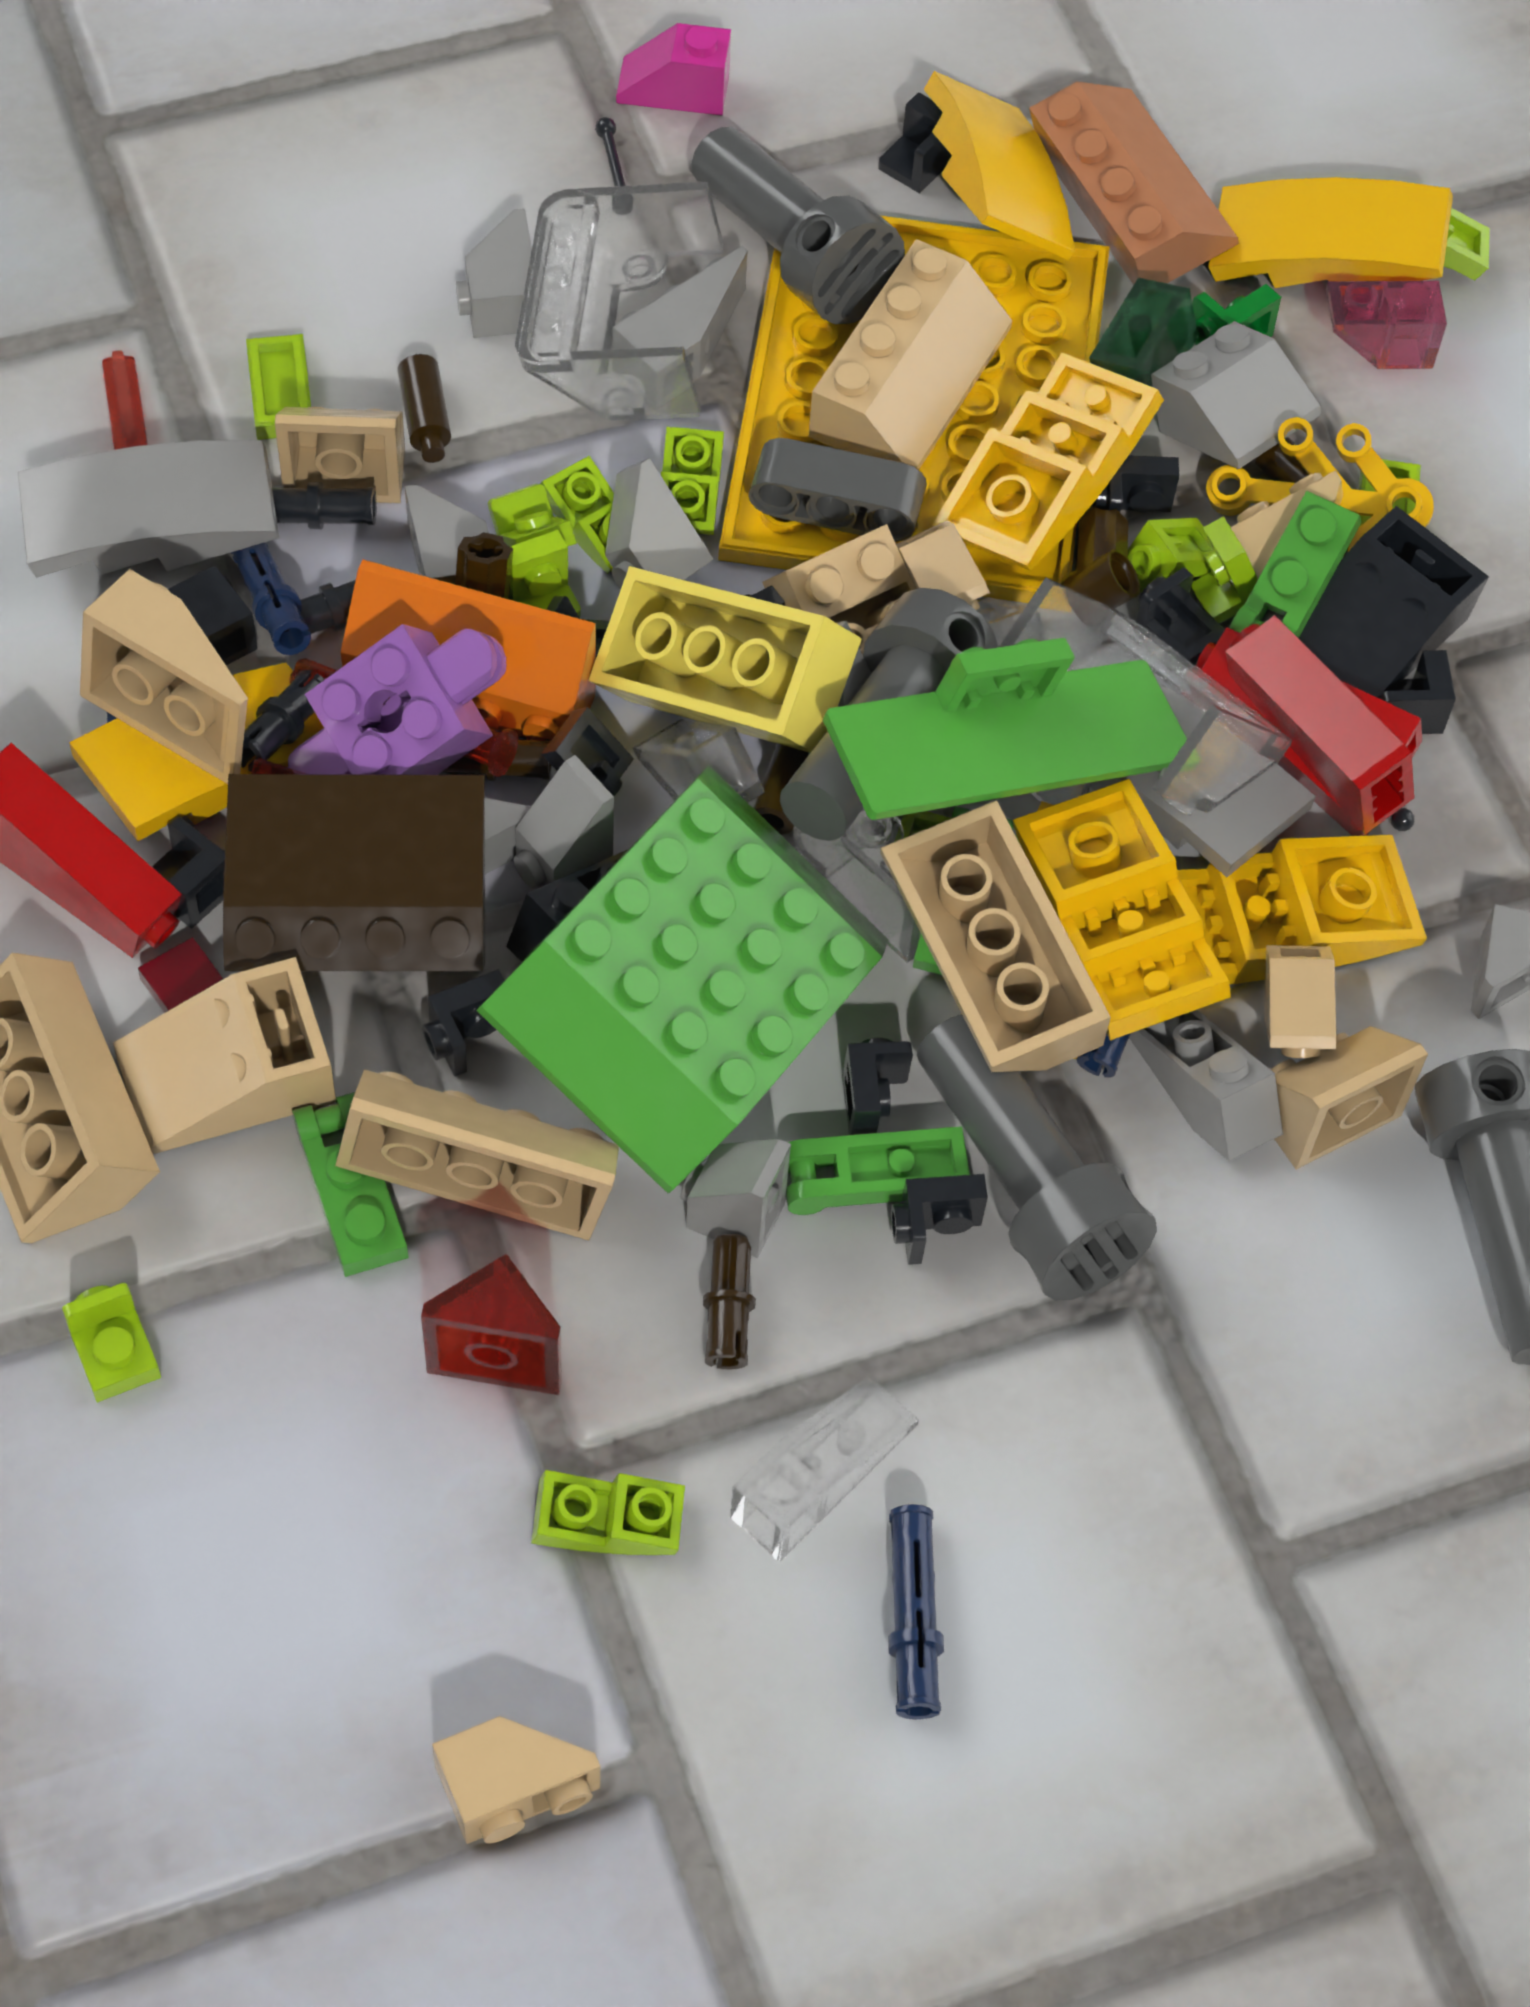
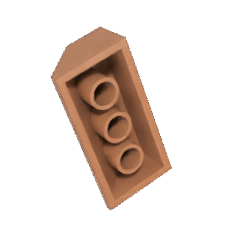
(1130, 181)

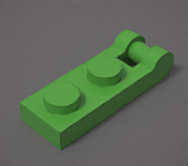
(1300, 564)
(870, 1166)
(353, 1204)

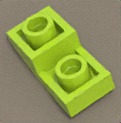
(693, 473)
(586, 500)
(608, 1517)

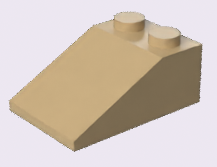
(162, 675)

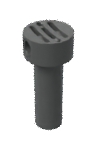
(830, 249)
(905, 658)
(1481, 1116)
(1073, 1218)

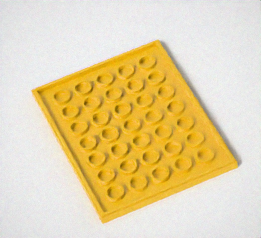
(1052, 312)

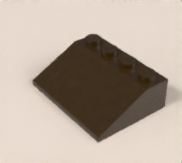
(355, 872)

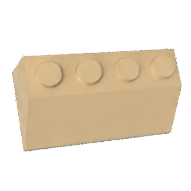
(909, 360)
(998, 942)
(64, 1113)
(478, 1154)

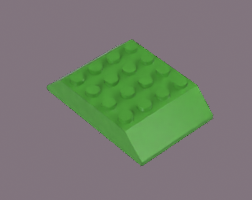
(686, 980)

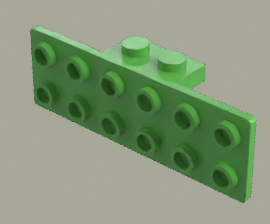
(1005, 728)

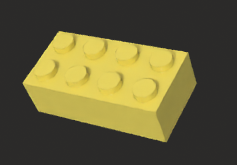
(724, 658)

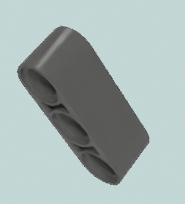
(837, 488)

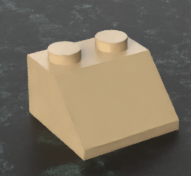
(342, 449)
(1344, 1092)

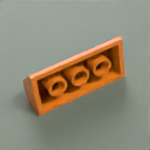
(544, 650)

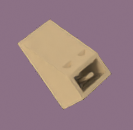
(849, 582)
(227, 1059)

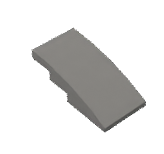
(146, 505)
(1235, 827)

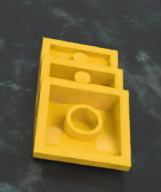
(1000, 166)
(1334, 230)
(1049, 461)
(152, 783)
(1307, 894)
(1123, 906)

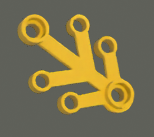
(1313, 460)

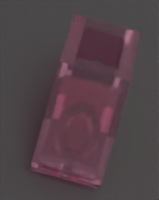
(1389, 321)

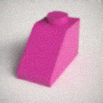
(679, 70)

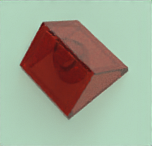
(493, 1332)

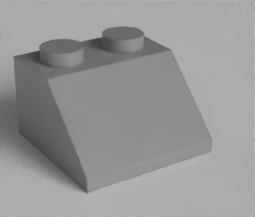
(1232, 395)

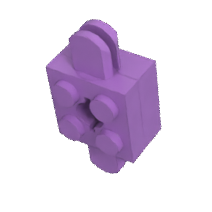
(424, 721)

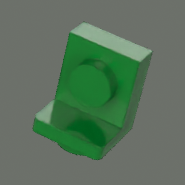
(1255, 311)

